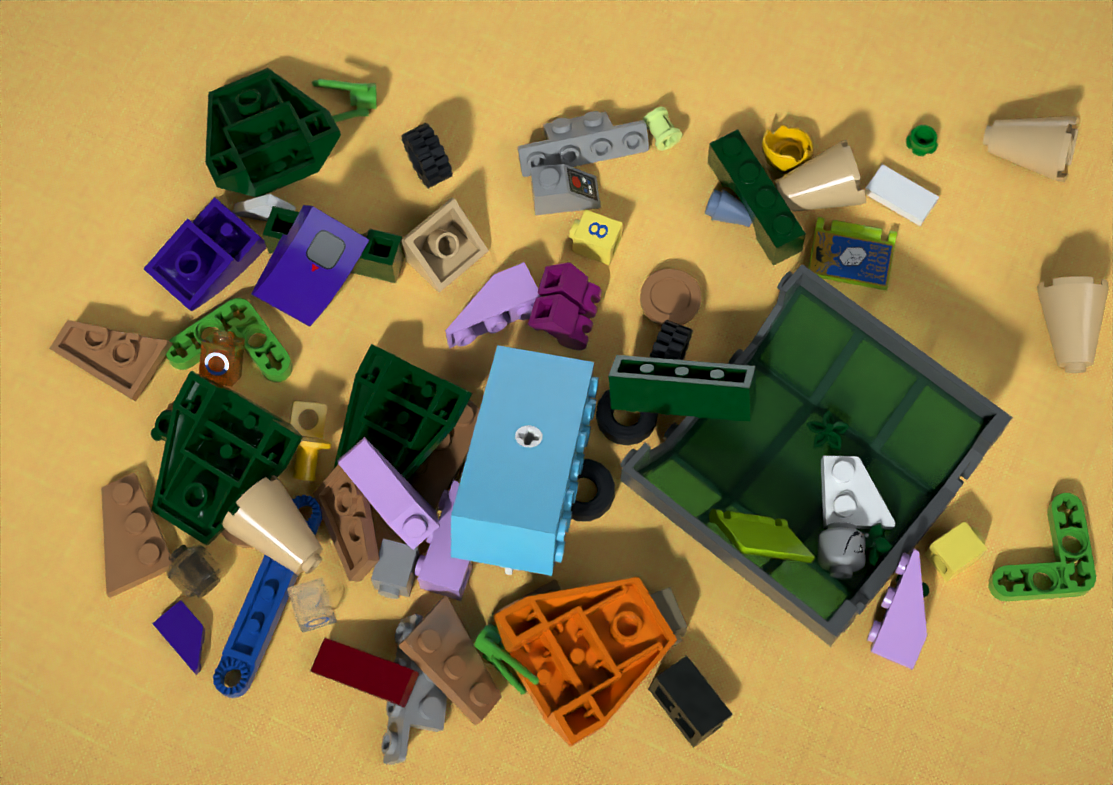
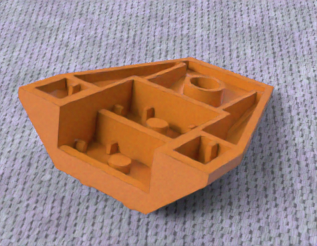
(586, 650)

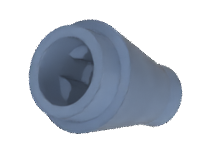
(727, 208)

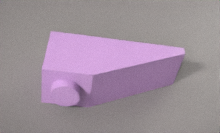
(390, 493)

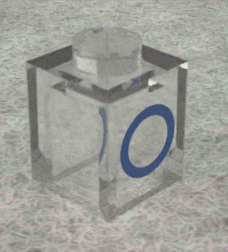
(312, 605)

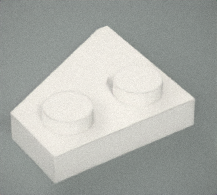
(851, 494)

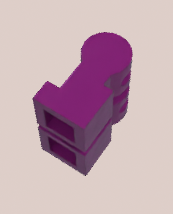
(565, 305)

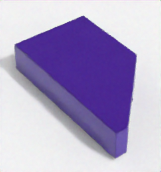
(183, 633)

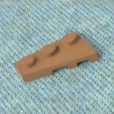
(112, 356)
(131, 537)
(451, 661)

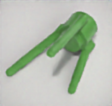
(361, 95)
(493, 651)

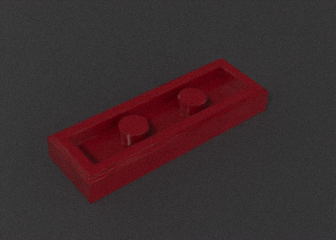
(364, 672)

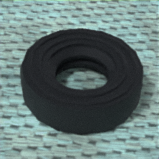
(620, 433)
(605, 492)

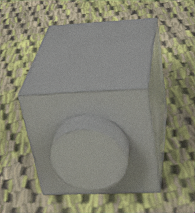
(395, 570)

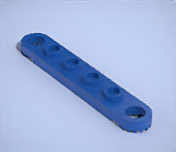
(259, 615)

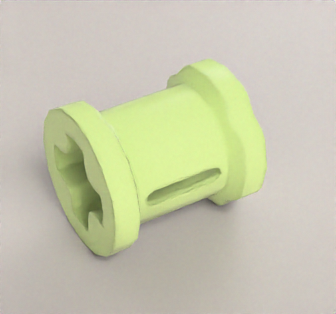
(662, 128)

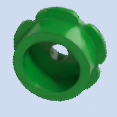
(922, 133)

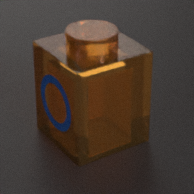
(222, 357)

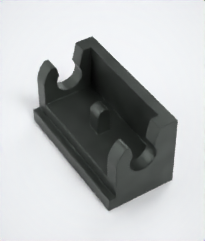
(689, 701)

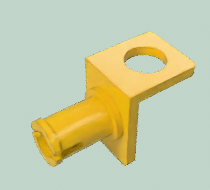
(312, 439)

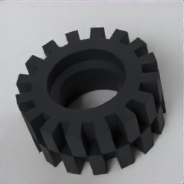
(427, 155)
(672, 341)

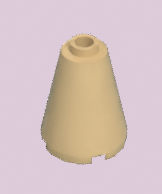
(1035, 143)
(823, 181)
(1074, 319)
(275, 526)

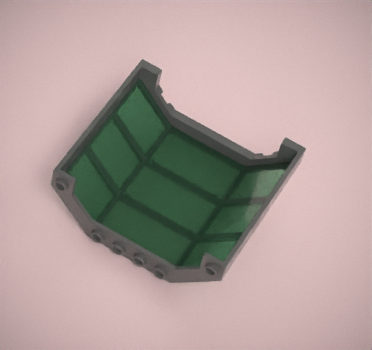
(906, 424)

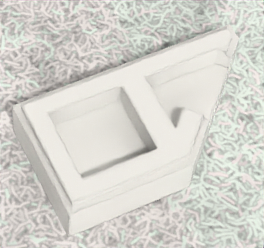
(260, 207)

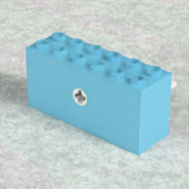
(524, 461)

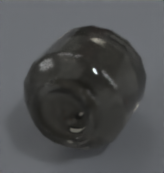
(193, 571)

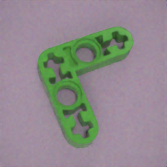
(241, 328)
(1057, 571)

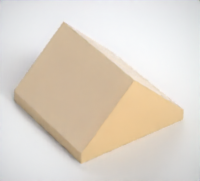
(443, 246)

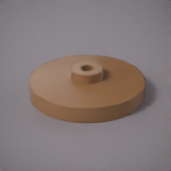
(670, 296)

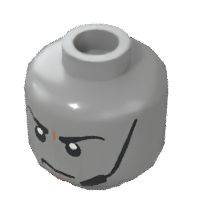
(841, 549)

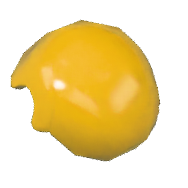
(786, 148)

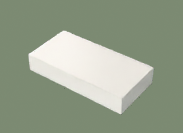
(901, 195)

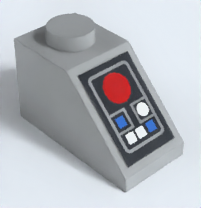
(563, 189)

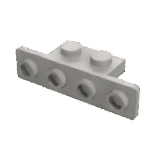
(583, 142)
(423, 710)

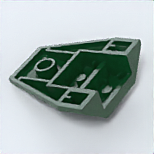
(265, 134)
(400, 410)
(216, 453)

